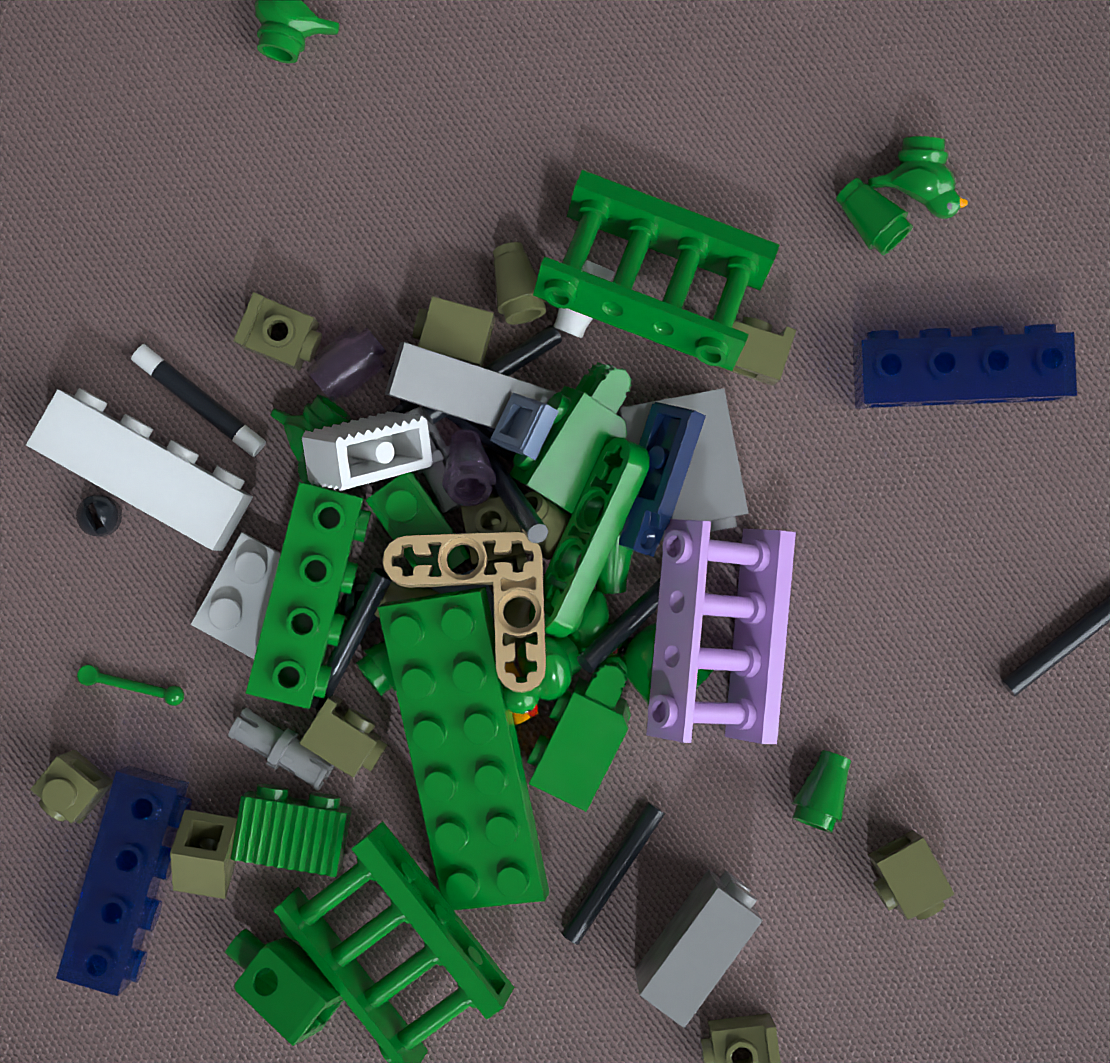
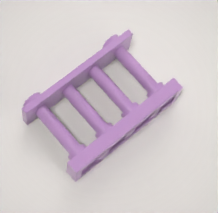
(758, 638)

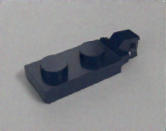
(670, 442)

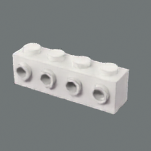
(139, 469)

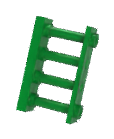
(673, 232)
(416, 903)

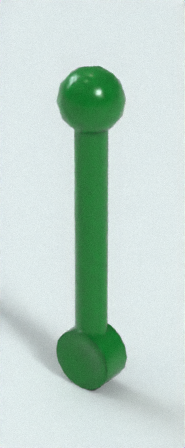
(90, 675)

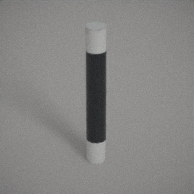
(198, 400)

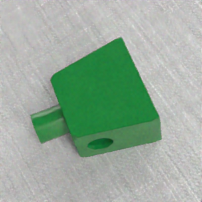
(283, 985)

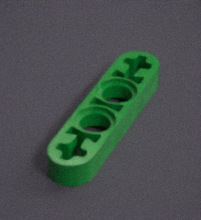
(612, 484)

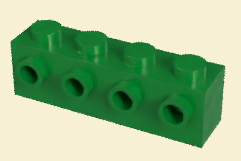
(306, 595)

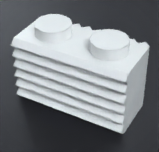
(367, 450)

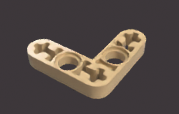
(506, 587)

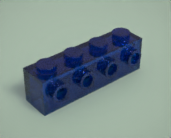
(964, 368)
(123, 881)

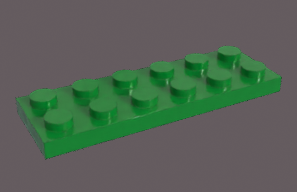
(464, 750)

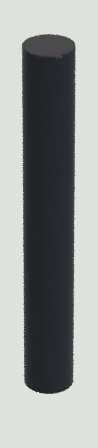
(513, 360)
(516, 501)
(620, 629)
(354, 631)
(1058, 648)
(613, 873)

